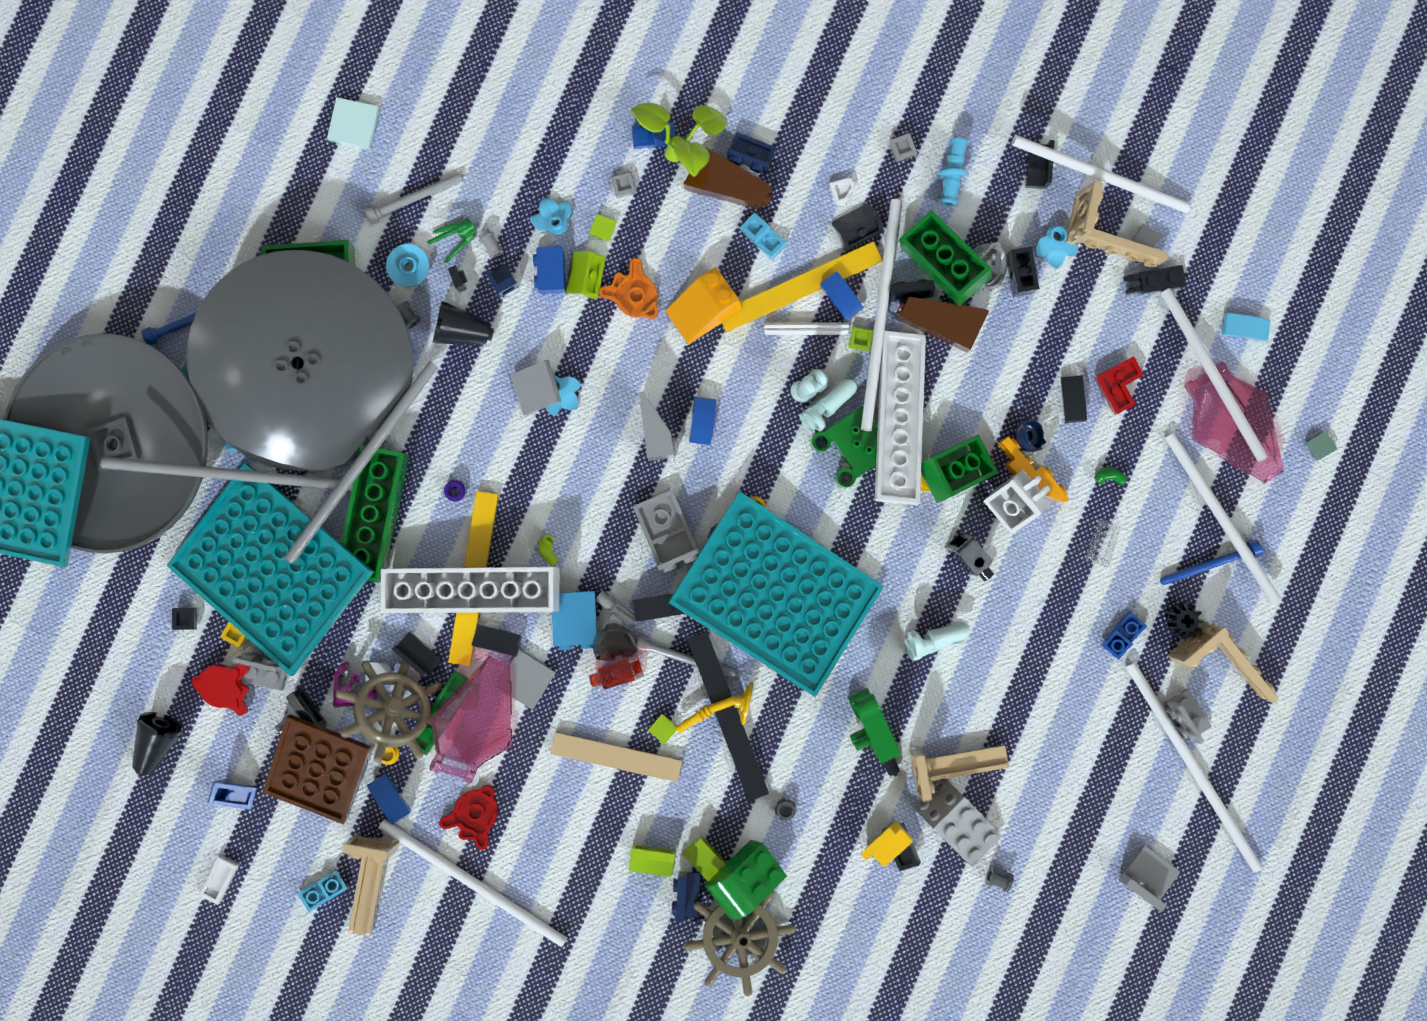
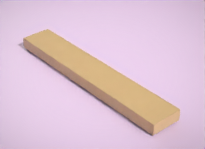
(616, 756)

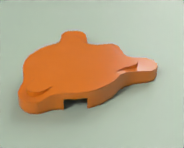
(633, 293)

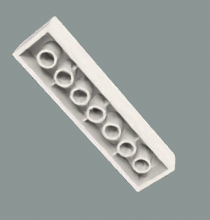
(470, 590)

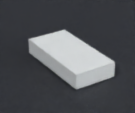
(219, 879)

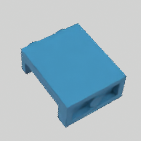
(575, 620)

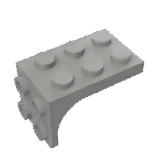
(666, 531)
(958, 822)

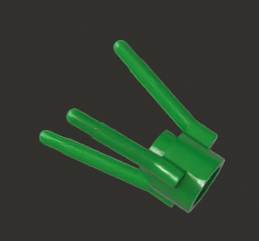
(462, 227)

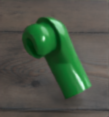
(1110, 473)

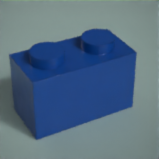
(550, 270)

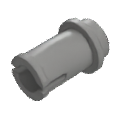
(490, 243)

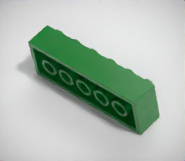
(375, 509)

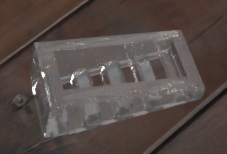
(1108, 553)

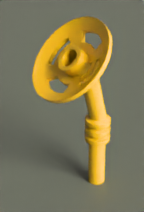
(741, 702)

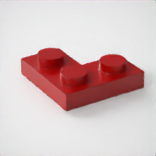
(1114, 382)

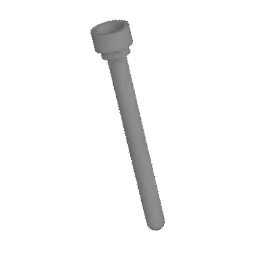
(375, 213)
(645, 645)

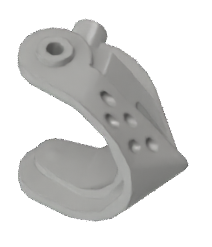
(999, 268)

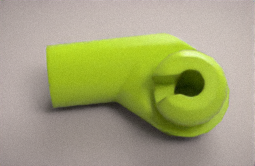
(545, 550)

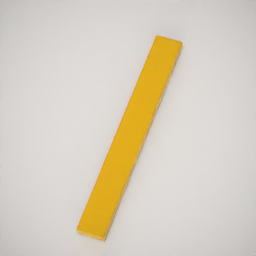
(802, 286)
(476, 557)

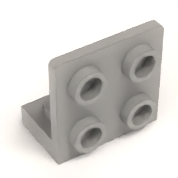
(262, 671)
(1188, 716)
(1149, 877)

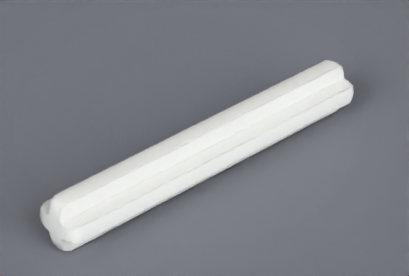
(806, 328)

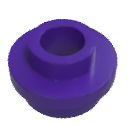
(448, 490)

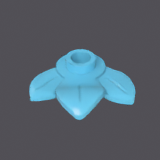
(550, 214)
(1055, 249)
(566, 390)

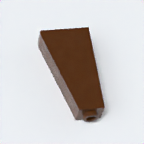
(729, 183)
(944, 321)

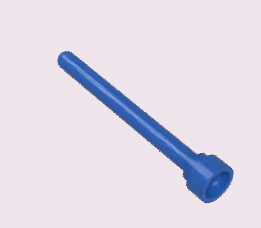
(152, 335)
(1254, 546)

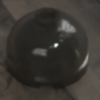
(614, 642)

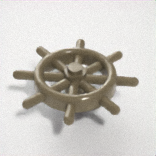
(391, 709)
(739, 939)

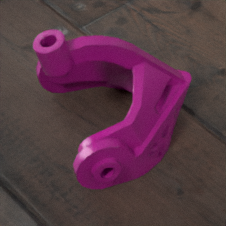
(355, 678)

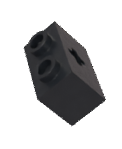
(1022, 271)

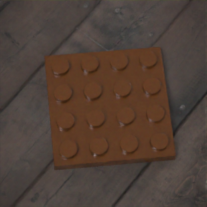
(316, 769)

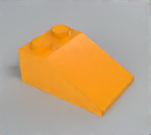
(703, 306)

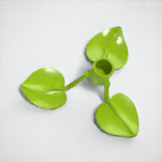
(691, 155)

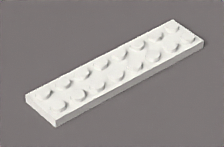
(900, 418)

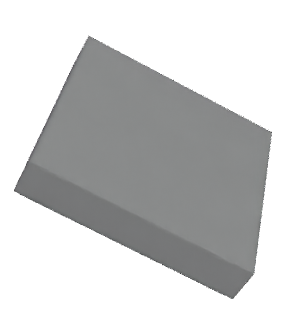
(536, 387)
(529, 679)

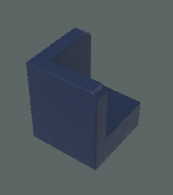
(502, 281)

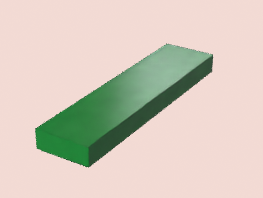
(426, 738)

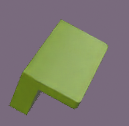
(585, 274)
(704, 857)
(651, 860)

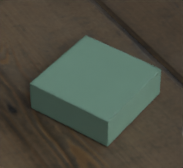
(1321, 445)

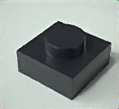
(458, 278)
(184, 618)

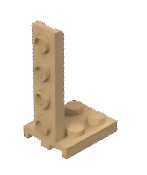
(1082, 230)
(1211, 637)
(952, 765)
(373, 854)

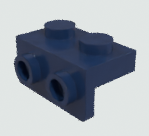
(751, 153)
(687, 893)

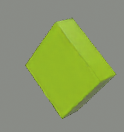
(603, 228)
(860, 339)
(662, 728)

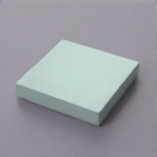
(353, 123)

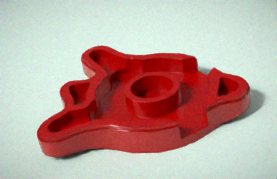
(223, 687)
(474, 815)

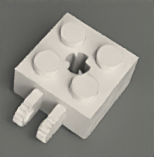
(1018, 501)

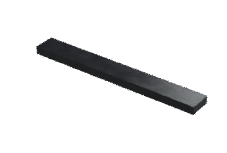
(729, 717)

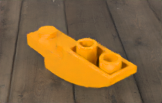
(1019, 461)

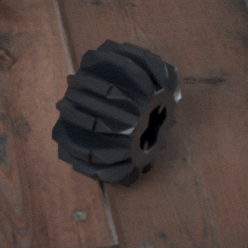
(1184, 629)

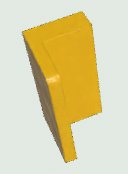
(888, 844)

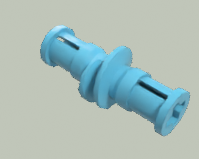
(952, 172)

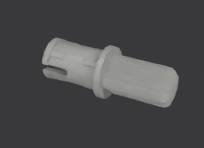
(615, 608)

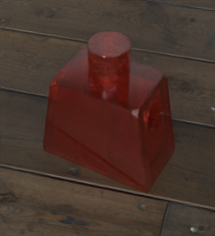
(623, 671)

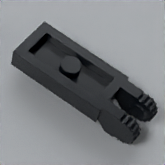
(1157, 280)

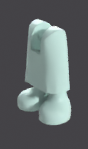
(812, 384)
(827, 406)
(935, 640)

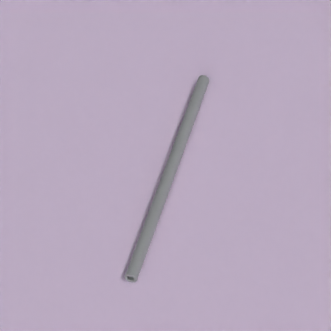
(360, 462)
(219, 473)

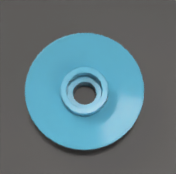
(400, 258)

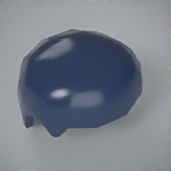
(1030, 436)

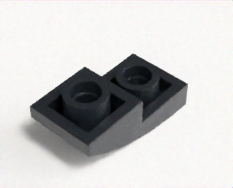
(1073, 399)
(496, 640)

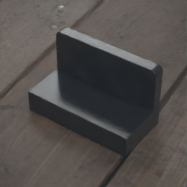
(1039, 170)
(858, 226)
(417, 654)

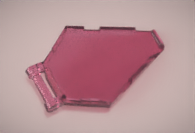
(1216, 429)
(474, 720)

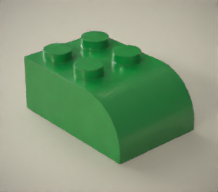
(958, 468)
(746, 880)

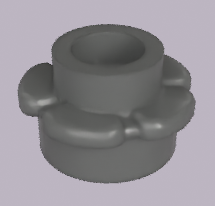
(785, 815)

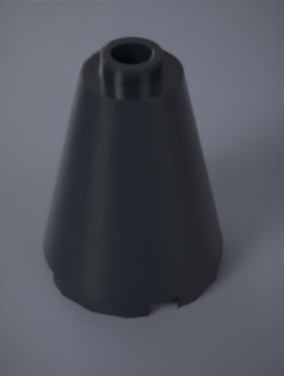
(460, 327)
(153, 741)

